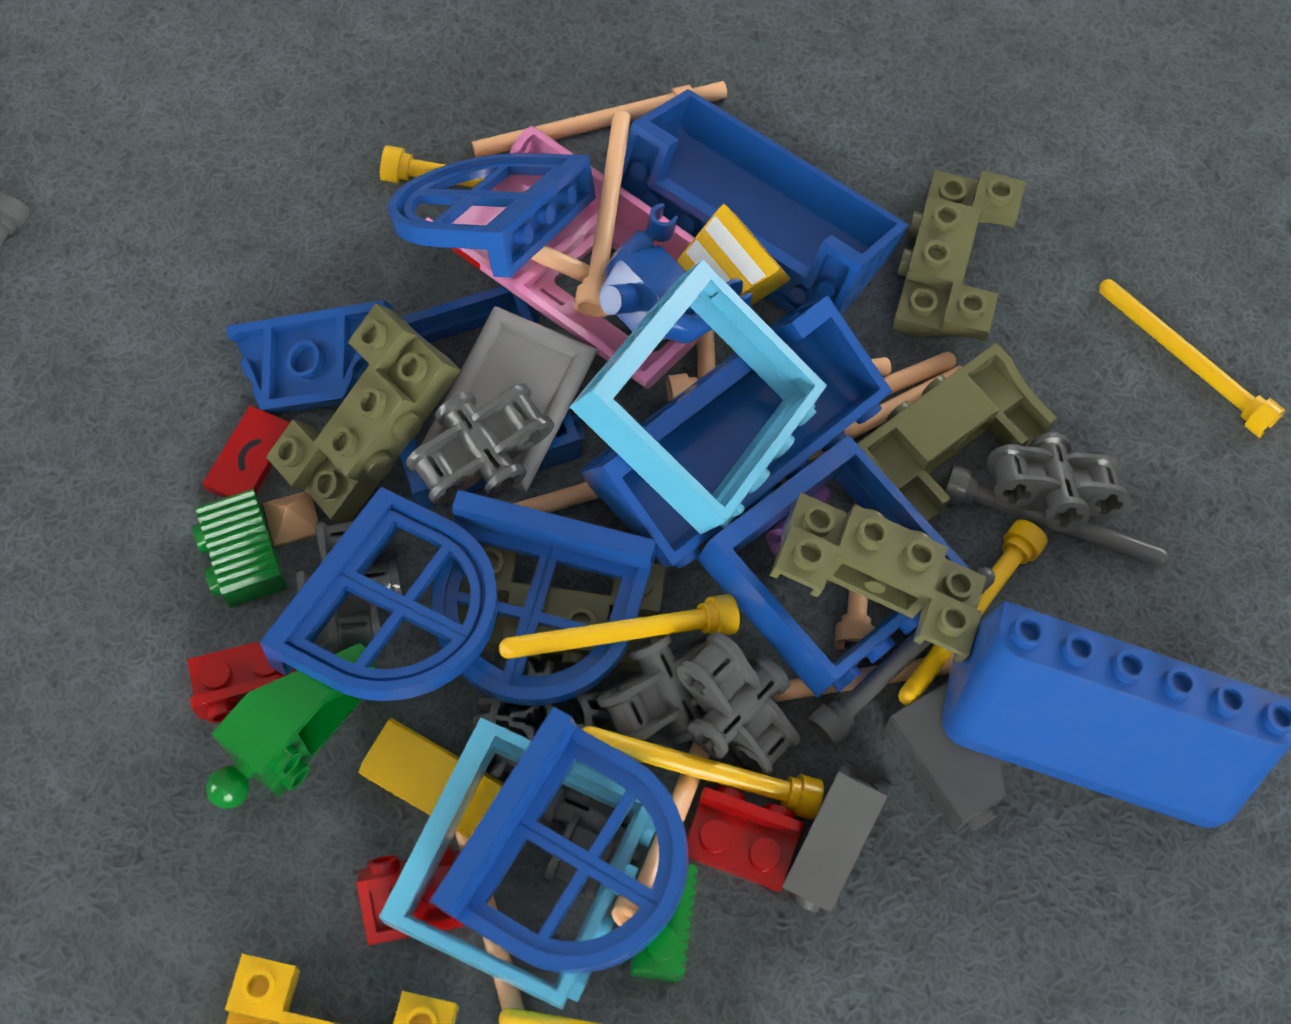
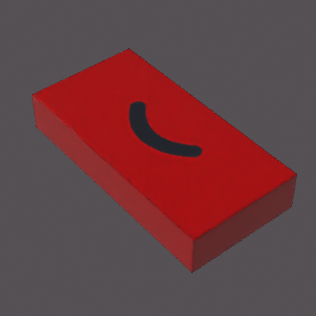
(244, 459)

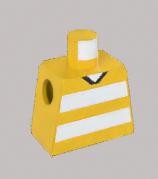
(735, 254)

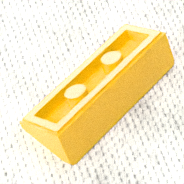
(419, 772)

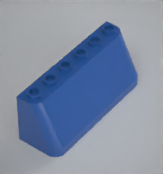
(810, 223)
(724, 412)
(1114, 717)

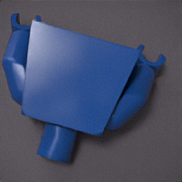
(643, 274)

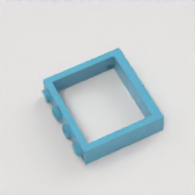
(756, 345)
(439, 830)

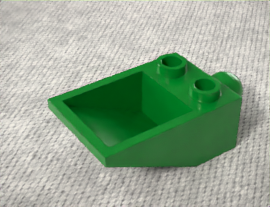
(278, 733)

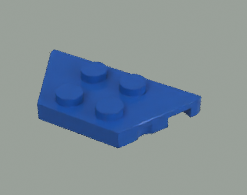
(302, 357)

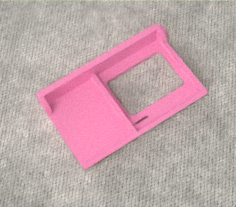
(536, 282)

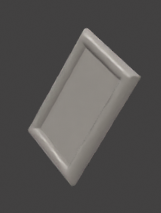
(520, 352)

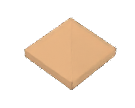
(291, 518)

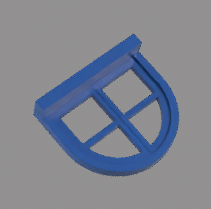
(516, 232)
(552, 541)
(342, 572)
(516, 818)

